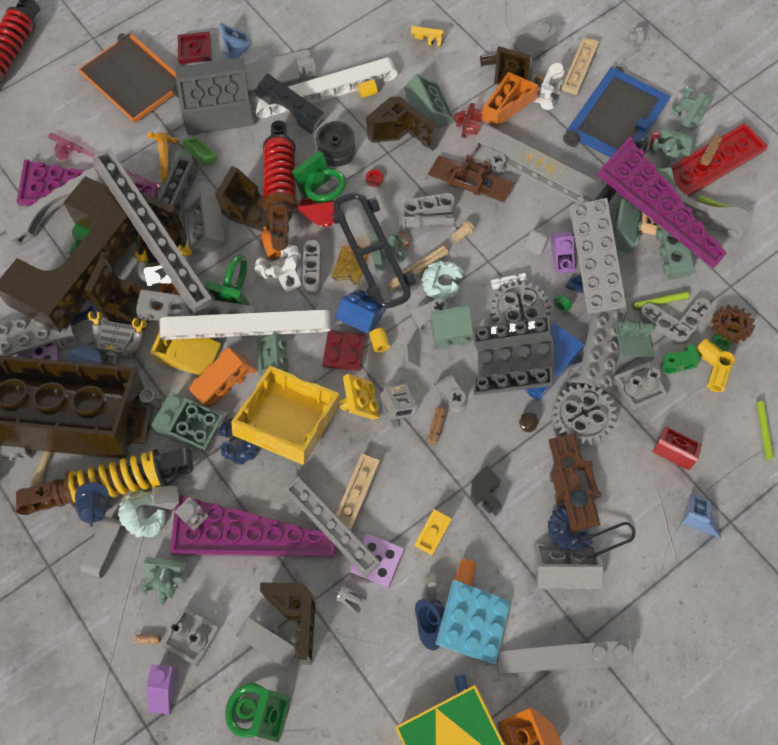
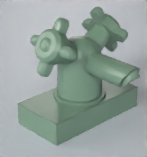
(695, 109)
(672, 145)
(393, 241)
(163, 572)

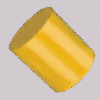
(367, 88)
(379, 340)

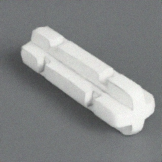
(497, 283)

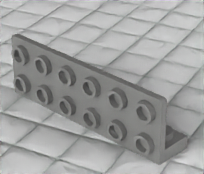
(283, 68)
(598, 257)
(29, 334)
(599, 353)

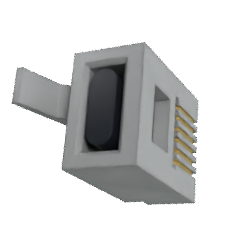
(398, 403)

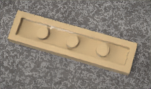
(580, 66)
(357, 490)

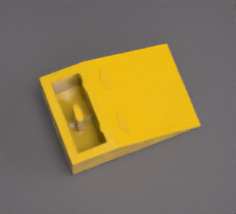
(185, 354)

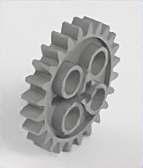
(502, 310)
(575, 399)

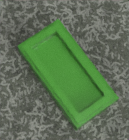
(200, 150)

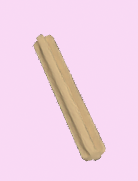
(420, 266)

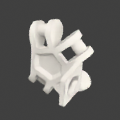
(554, 73)
(281, 267)

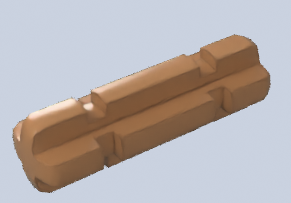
(711, 150)
(436, 425)

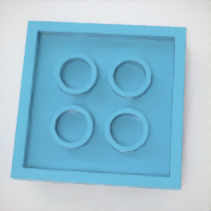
(473, 622)

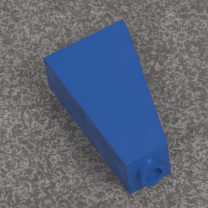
(566, 351)

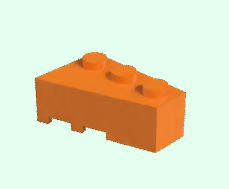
(508, 99)
(220, 376)

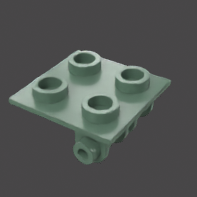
(634, 338)

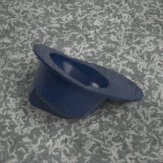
(91, 502)
(429, 619)

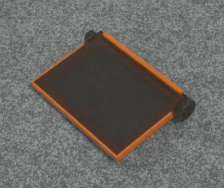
(131, 77)

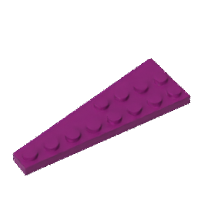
(41, 179)
(643, 186)
(245, 534)

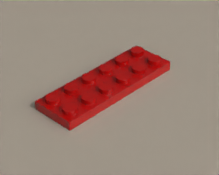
(734, 150)

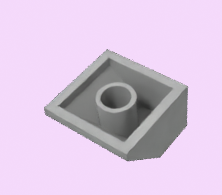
(535, 39)

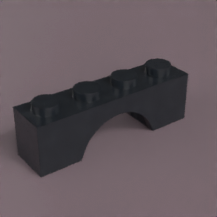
(275, 92)

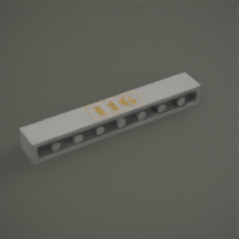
(540, 167)

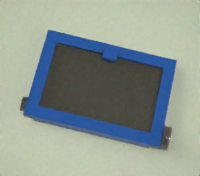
(615, 112)

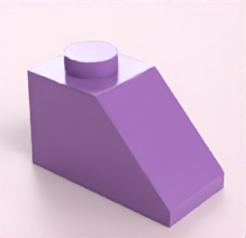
(161, 688)

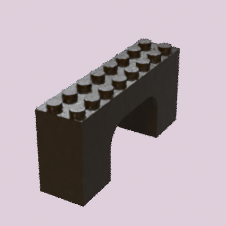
(59, 293)

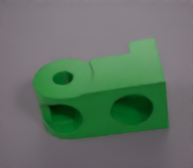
(680, 361)

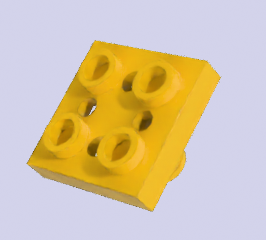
(359, 397)

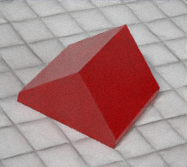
(677, 448)

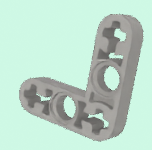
(682, 325)

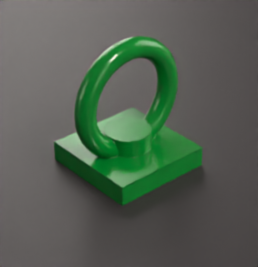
(314, 174)
(227, 291)
(268, 715)

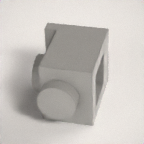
(15, 453)
(191, 514)

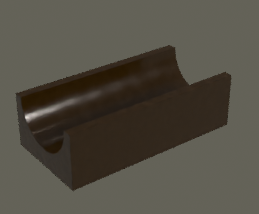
(66, 406)

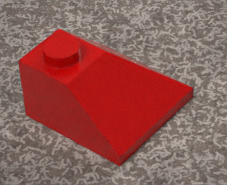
(317, 212)

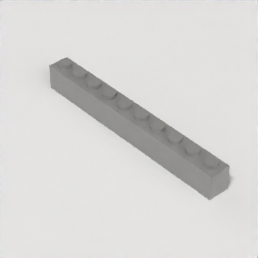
(152, 231)

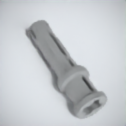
(417, 221)

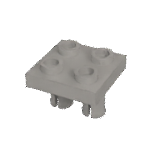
(640, 386)
(189, 636)

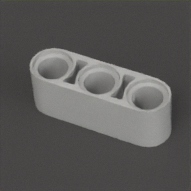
(436, 202)
(312, 274)
(103, 547)
(266, 642)

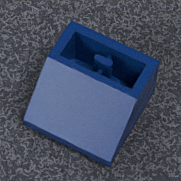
(360, 311)

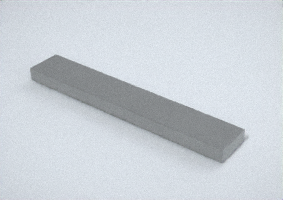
(332, 527)

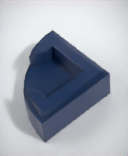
(575, 284)

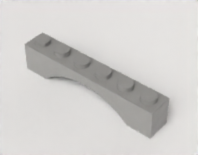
(725, 219)
(26, 223)

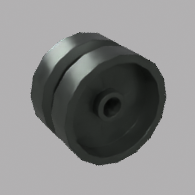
(336, 143)

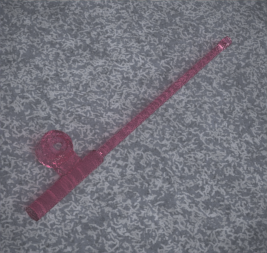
(65, 146)

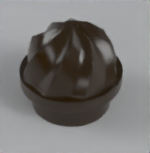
(528, 422)

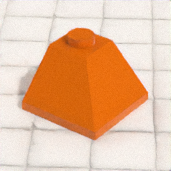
(529, 729)

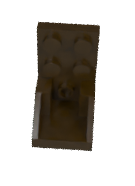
(396, 111)
(241, 200)
(170, 221)
(113, 296)
(286, 598)

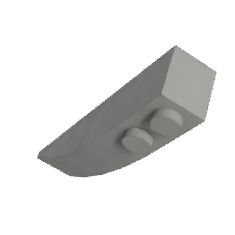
(566, 657)

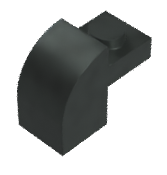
(482, 486)

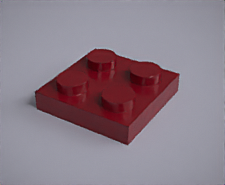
(194, 48)
(344, 350)

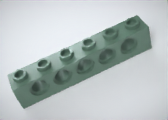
(673, 268)

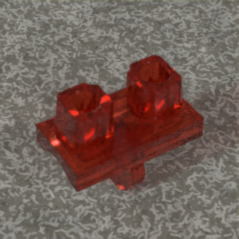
(466, 120)

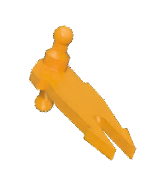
(163, 139)

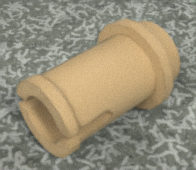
(463, 231)

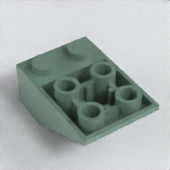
(186, 421)

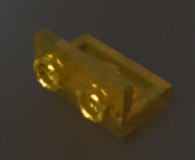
(347, 266)

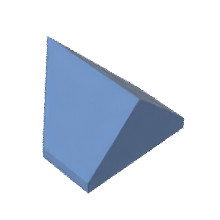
(235, 41)
(84, 354)
(699, 516)

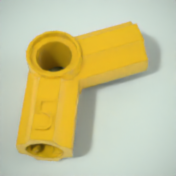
(720, 372)

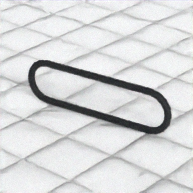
(604, 531)

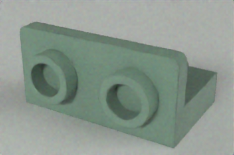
(272, 352)

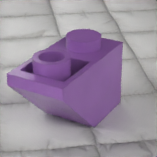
(563, 251)

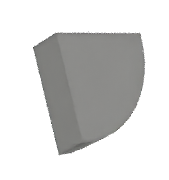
(431, 581)

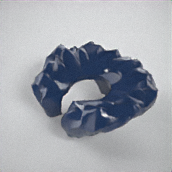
(237, 454)
(559, 533)

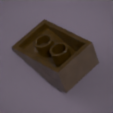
(513, 62)

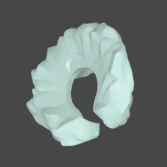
(431, 276)
(135, 524)

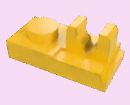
(420, 33)
(433, 532)

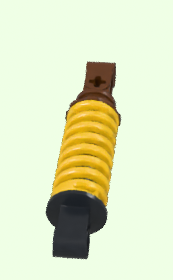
(115, 478)

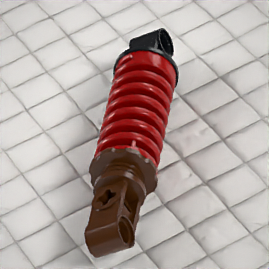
(16, 22)
(279, 183)

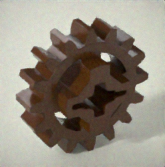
(732, 323)

